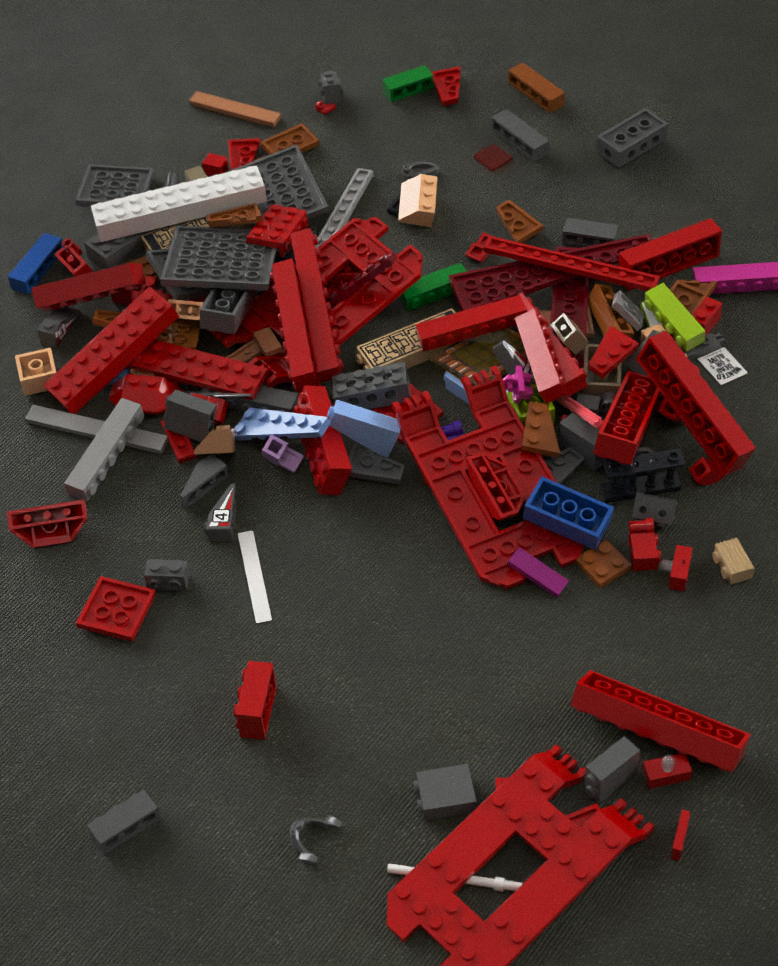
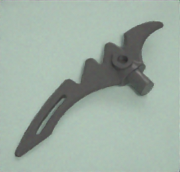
(207, 392)

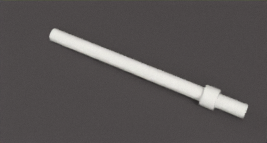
(498, 883)

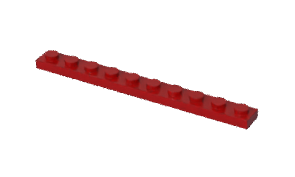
(571, 264)

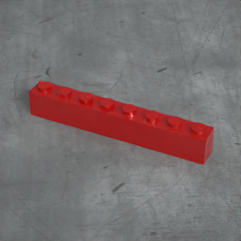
(573, 375)

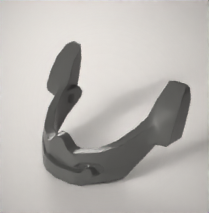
(307, 857)

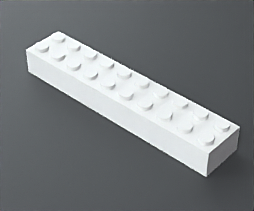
(178, 203)

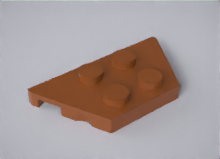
(692, 292)

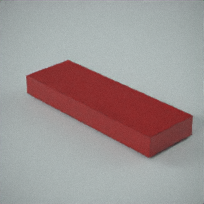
(180, 445)

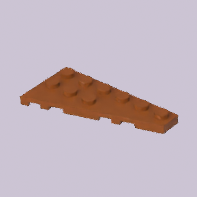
(180, 332)

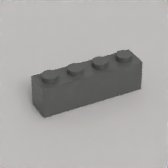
(520, 135)
(267, 399)

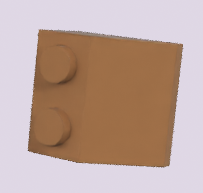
(218, 441)

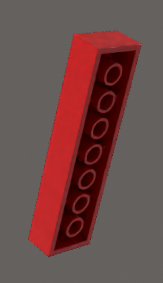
(295, 325)
(111, 350)
(695, 403)
(627, 419)
(660, 720)

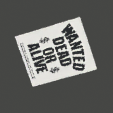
(722, 366)

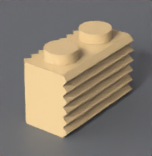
(733, 561)

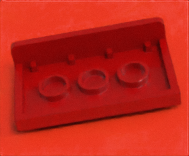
(277, 226)

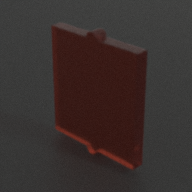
(492, 157)

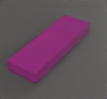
(538, 572)

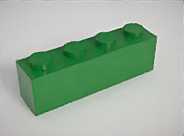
(430, 288)

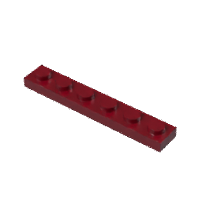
(361, 279)

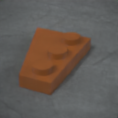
(235, 216)
(518, 222)
(539, 431)

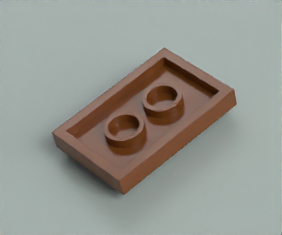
(296, 135)

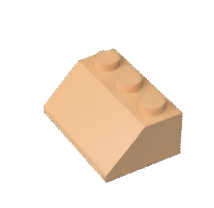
(418, 200)

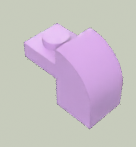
(279, 454)

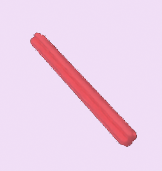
(580, 411)

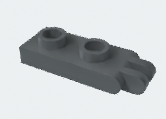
(711, 344)

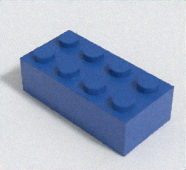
(568, 512)

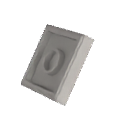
(628, 310)

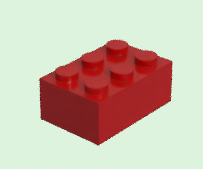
(255, 700)

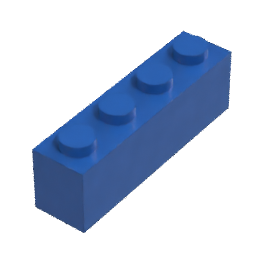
(35, 263)

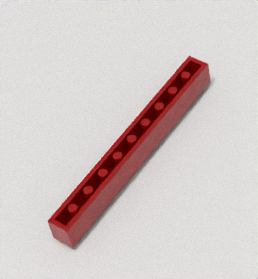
(316, 305)

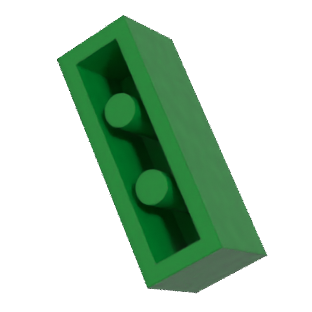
(408, 83)

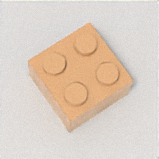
(35, 370)

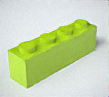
(674, 317)

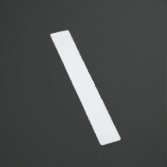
(254, 577)

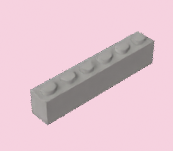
(104, 449)

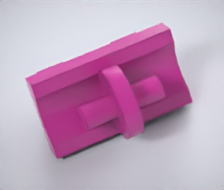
(516, 385)

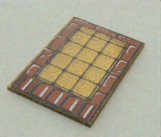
(477, 354)

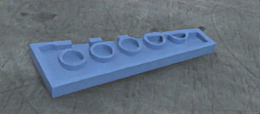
(264, 422)

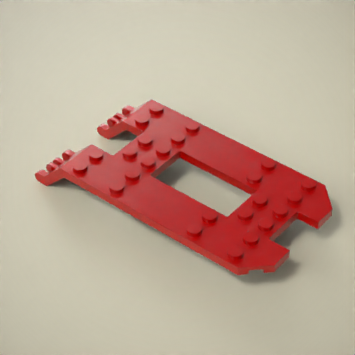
(352, 244)
(446, 472)
(522, 808)

